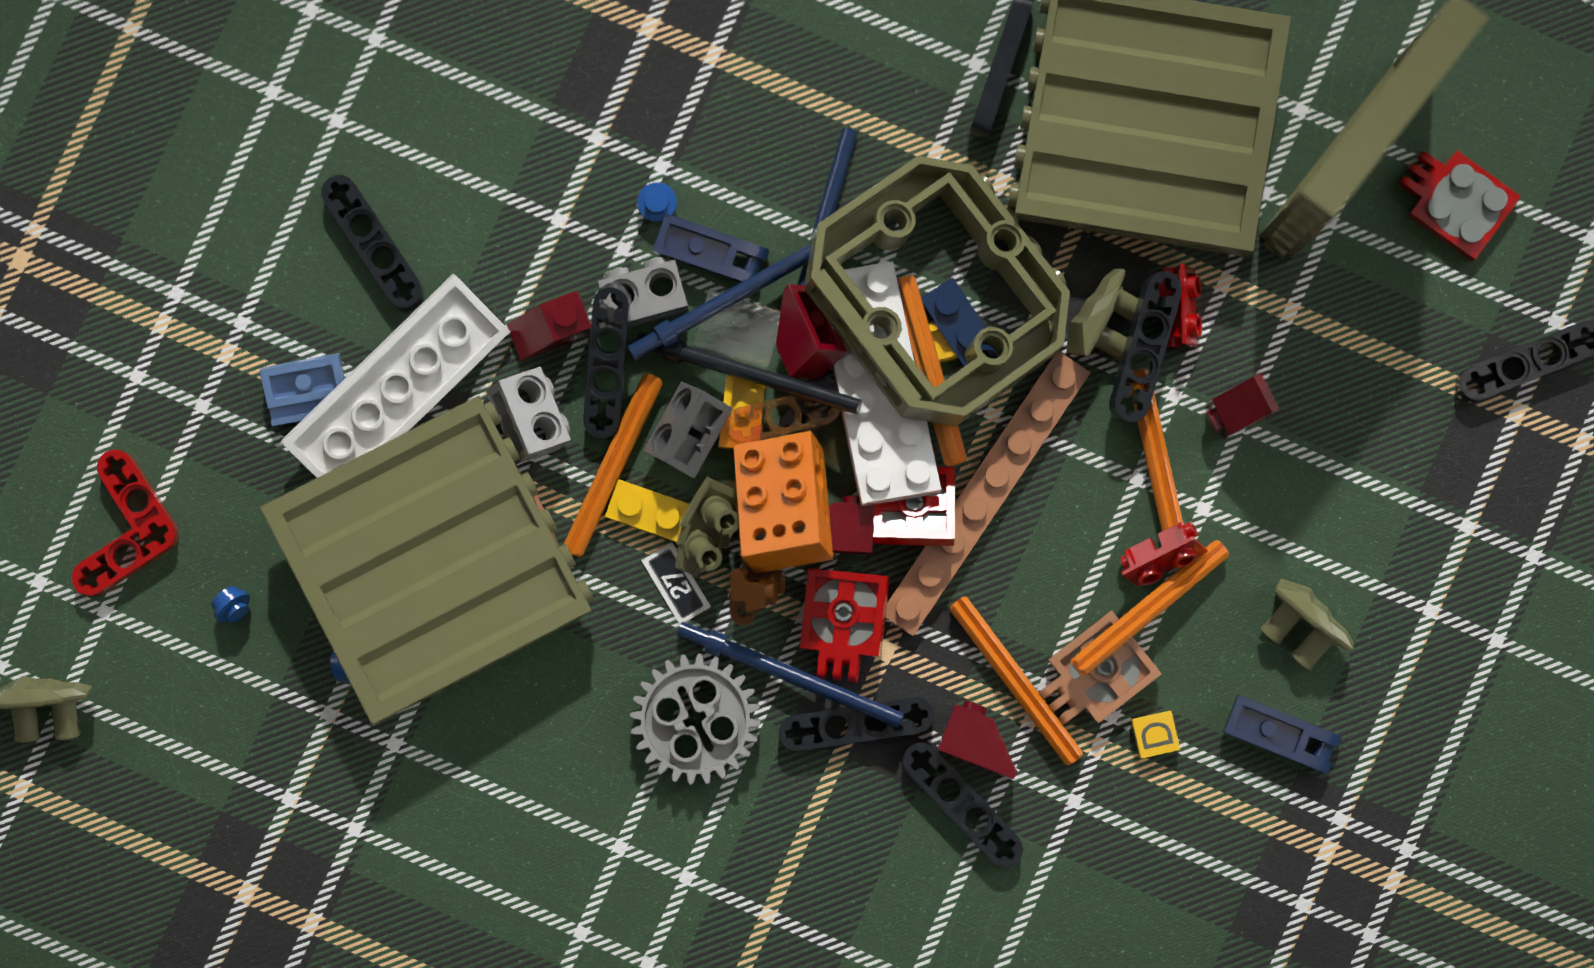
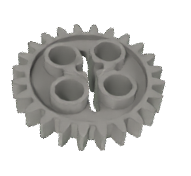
(662, 735)

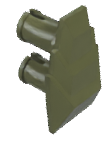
(1090, 327)
(707, 527)
(1300, 604)
(28, 693)

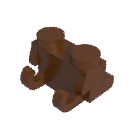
(753, 591)

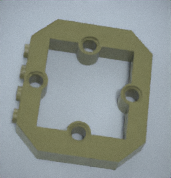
(985, 219)

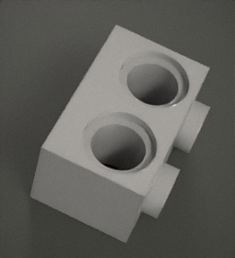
(646, 305)
(519, 416)

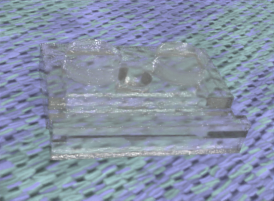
(740, 332)

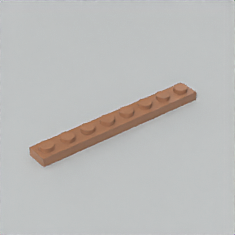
(987, 491)

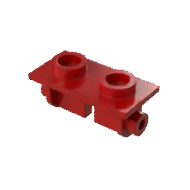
(1187, 322)
(1147, 564)

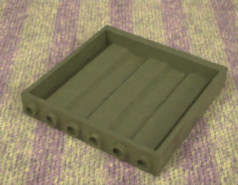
(1151, 120)
(1373, 128)
(428, 559)

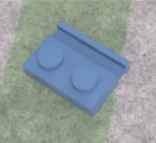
(299, 386)

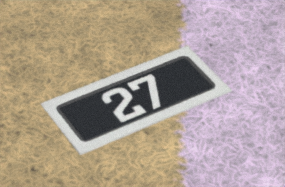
(675, 585)

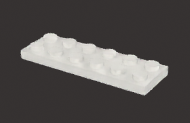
(398, 379)
(887, 451)

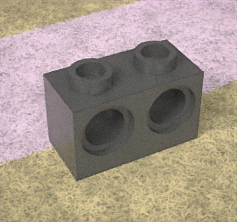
(688, 429)

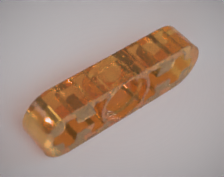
(756, 434)

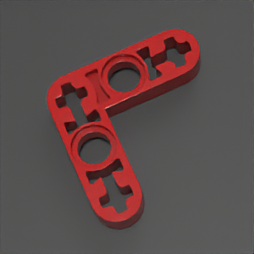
(141, 523)

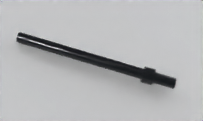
(681, 352)

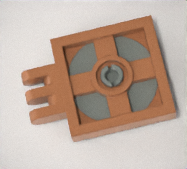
(1105, 686)

